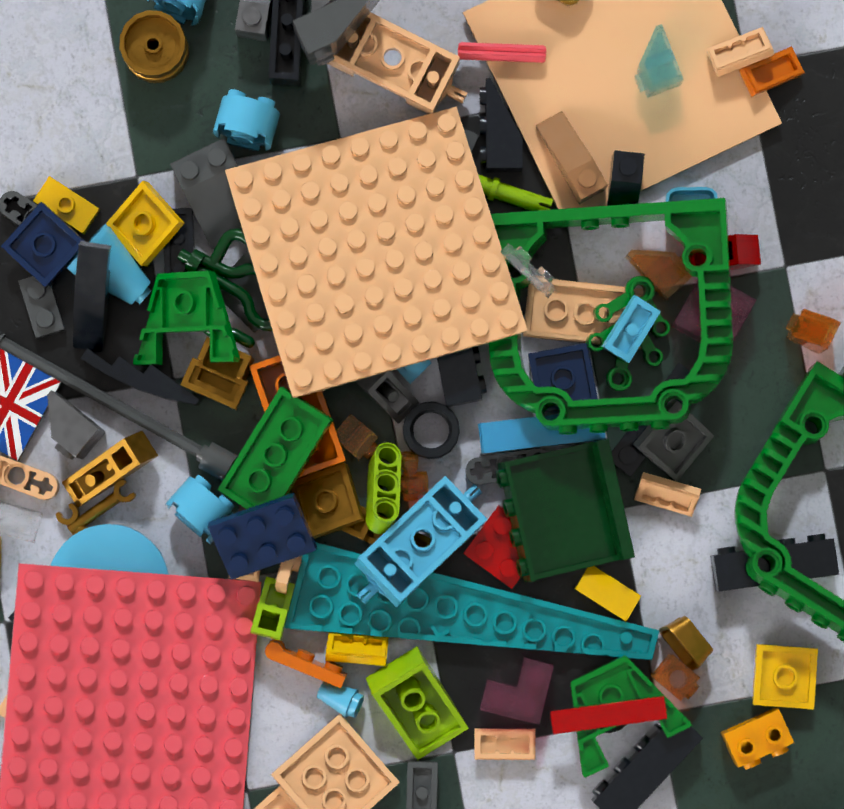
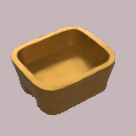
(686, 642)

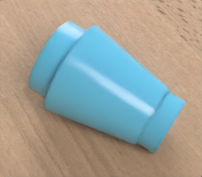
(343, 700)

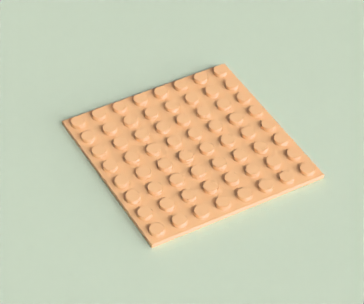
(591, 79)
(375, 252)

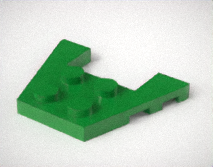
(187, 305)
(610, 684)

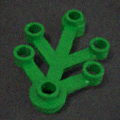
(647, 344)

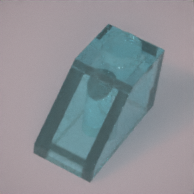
(658, 66)

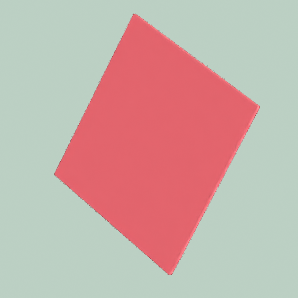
(128, 690)

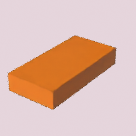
(771, 71)

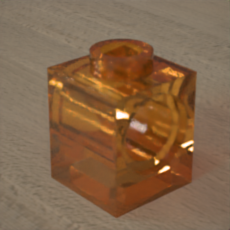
(357, 438)
(663, 672)

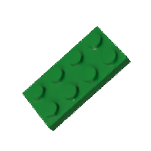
(275, 451)

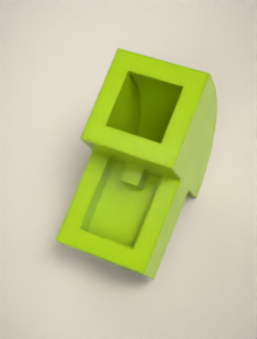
(272, 610)

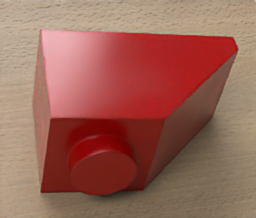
(743, 252)

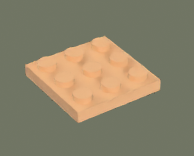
(335, 771)

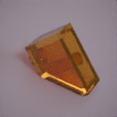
(662, 269)
(812, 330)

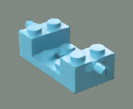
(394, 560)

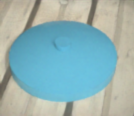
(111, 548)

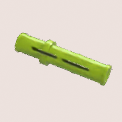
(507, 193)

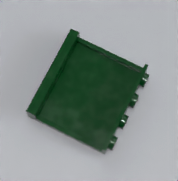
(565, 510)

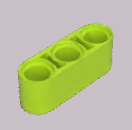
(386, 475)

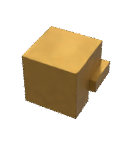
(218, 381)

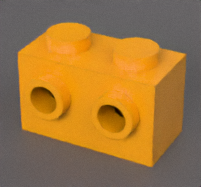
(757, 738)

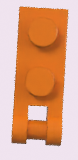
(305, 663)

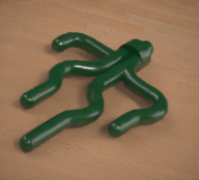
(202, 262)

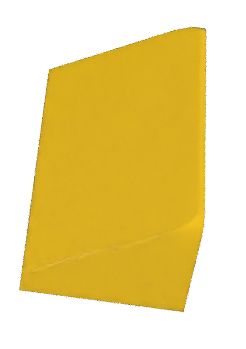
(608, 592)

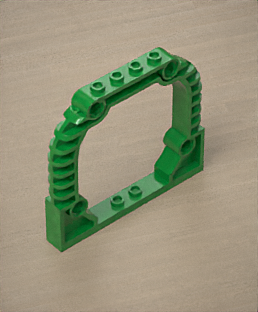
(701, 229)
(821, 402)

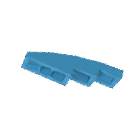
(527, 434)

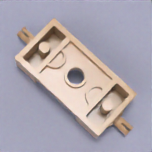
(421, 76)

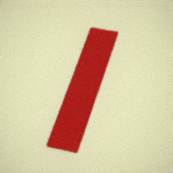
(608, 715)

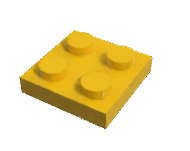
(145, 223)
(785, 676)

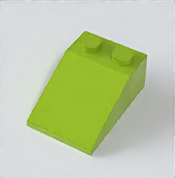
(416, 703)

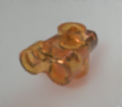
(412, 481)

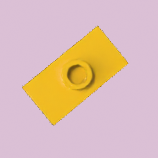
(67, 205)
(357, 649)

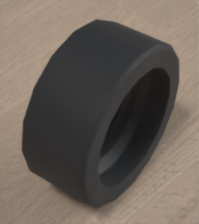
(431, 407)

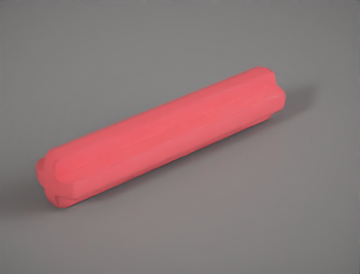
(502, 52)

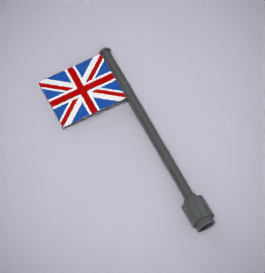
(24, 400)

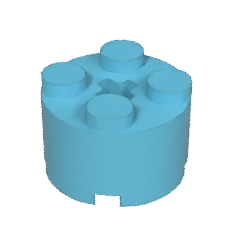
(246, 120)
(198, 505)

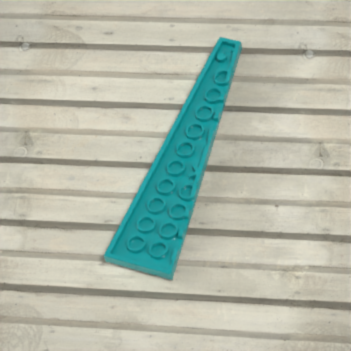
(452, 613)

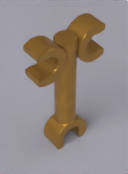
(79, 522)

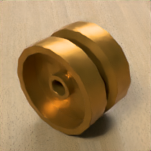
(153, 29)

